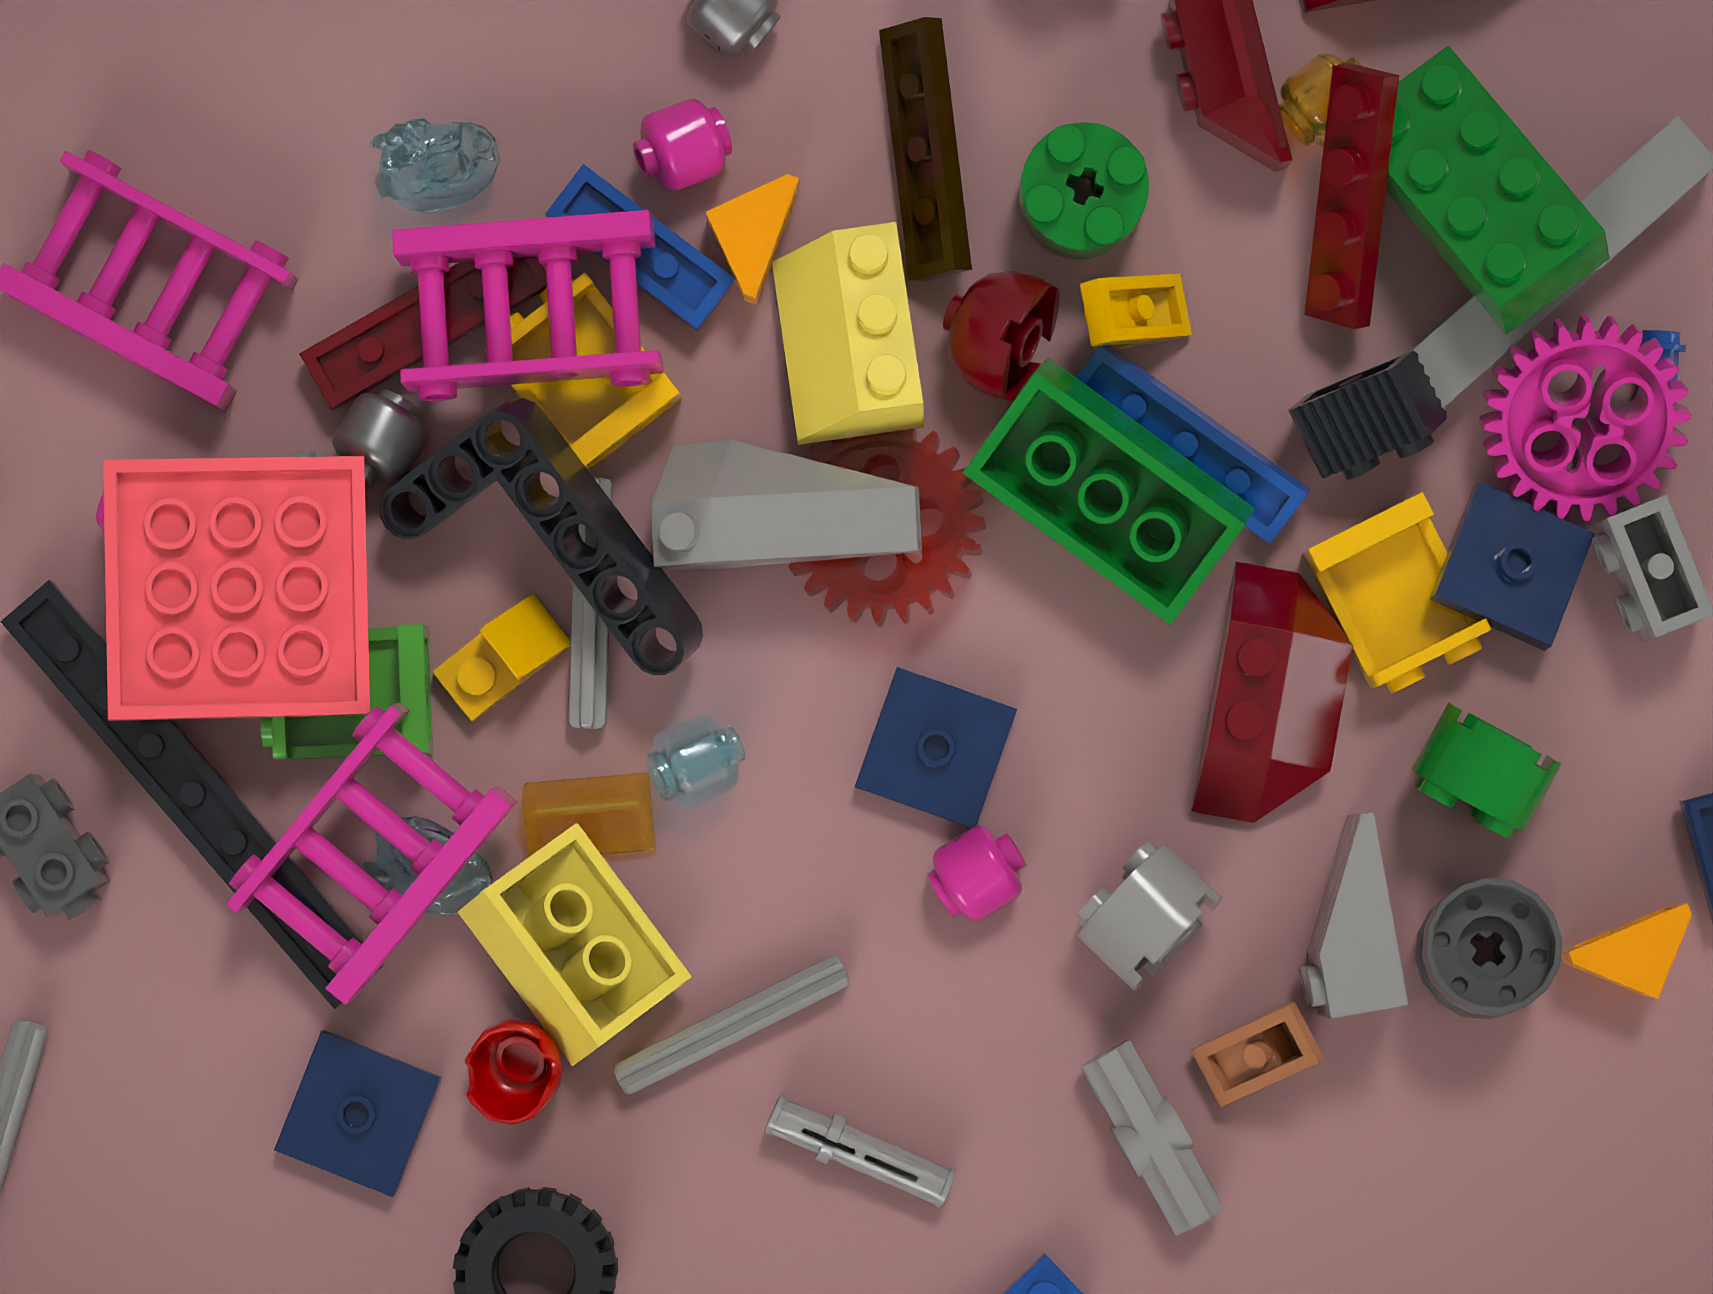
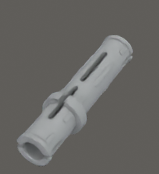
(859, 1151)

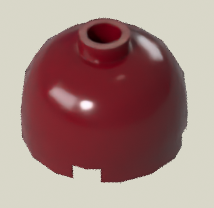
(999, 329)

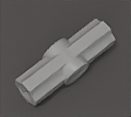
(1152, 1137)

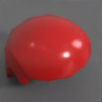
(513, 1071)

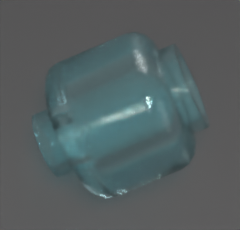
(695, 761)

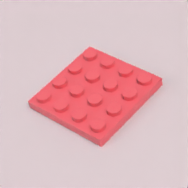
(236, 588)

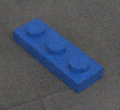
(671, 272)

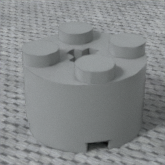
(1147, 914)

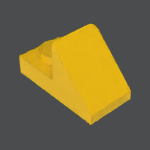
(1135, 310)
(502, 657)

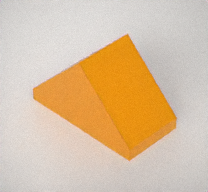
(751, 231)
(1634, 953)

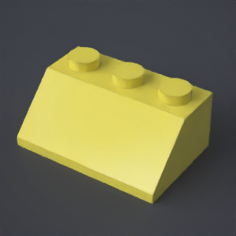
(848, 335)
(574, 944)

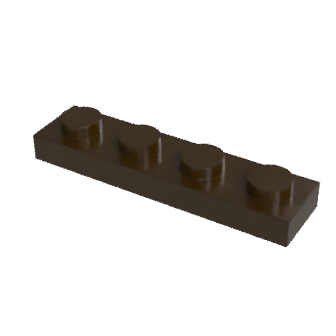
(925, 149)

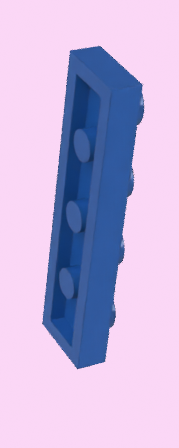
(1197, 438)

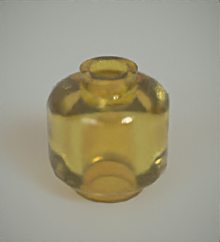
(1307, 98)

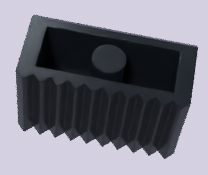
(1369, 416)

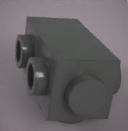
(53, 861)

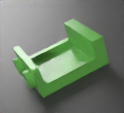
(396, 675)

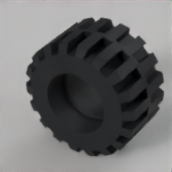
(543, 1212)

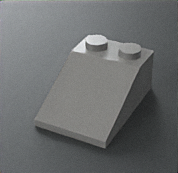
(1354, 938)

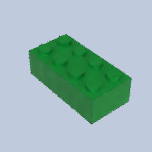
(1486, 194)
(1109, 490)

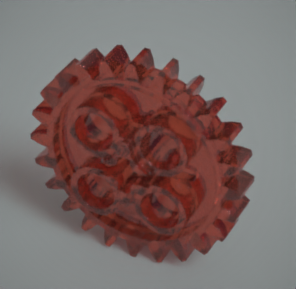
(941, 552)

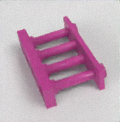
(556, 245)
(148, 341)
(390, 910)

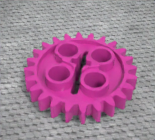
(1640, 427)

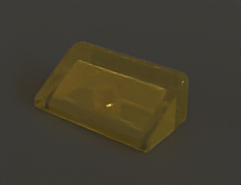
(609, 809)

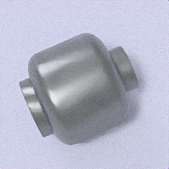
(733, 23)
(385, 432)

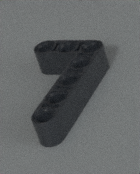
(557, 525)

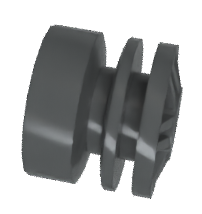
(1525, 947)

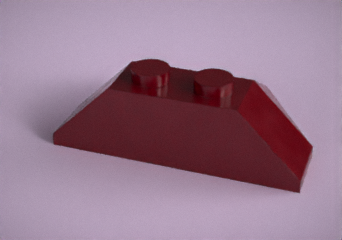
(1228, 76)
(1271, 696)

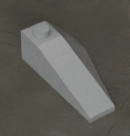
(760, 506)

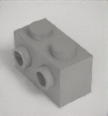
(1652, 569)

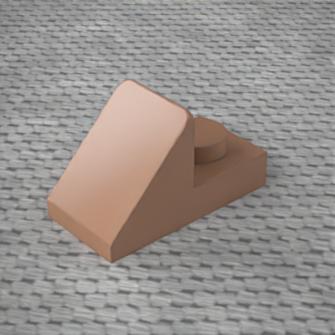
(1257, 1053)

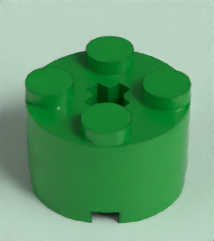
(1063, 159)
(1484, 770)

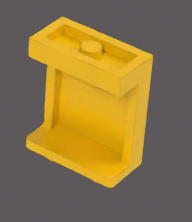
(588, 411)
(1380, 594)

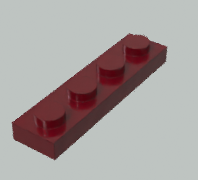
(1351, 195)
(391, 335)

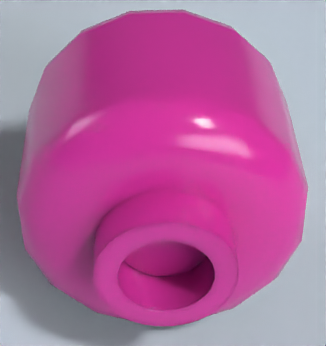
(682, 144)
(977, 873)

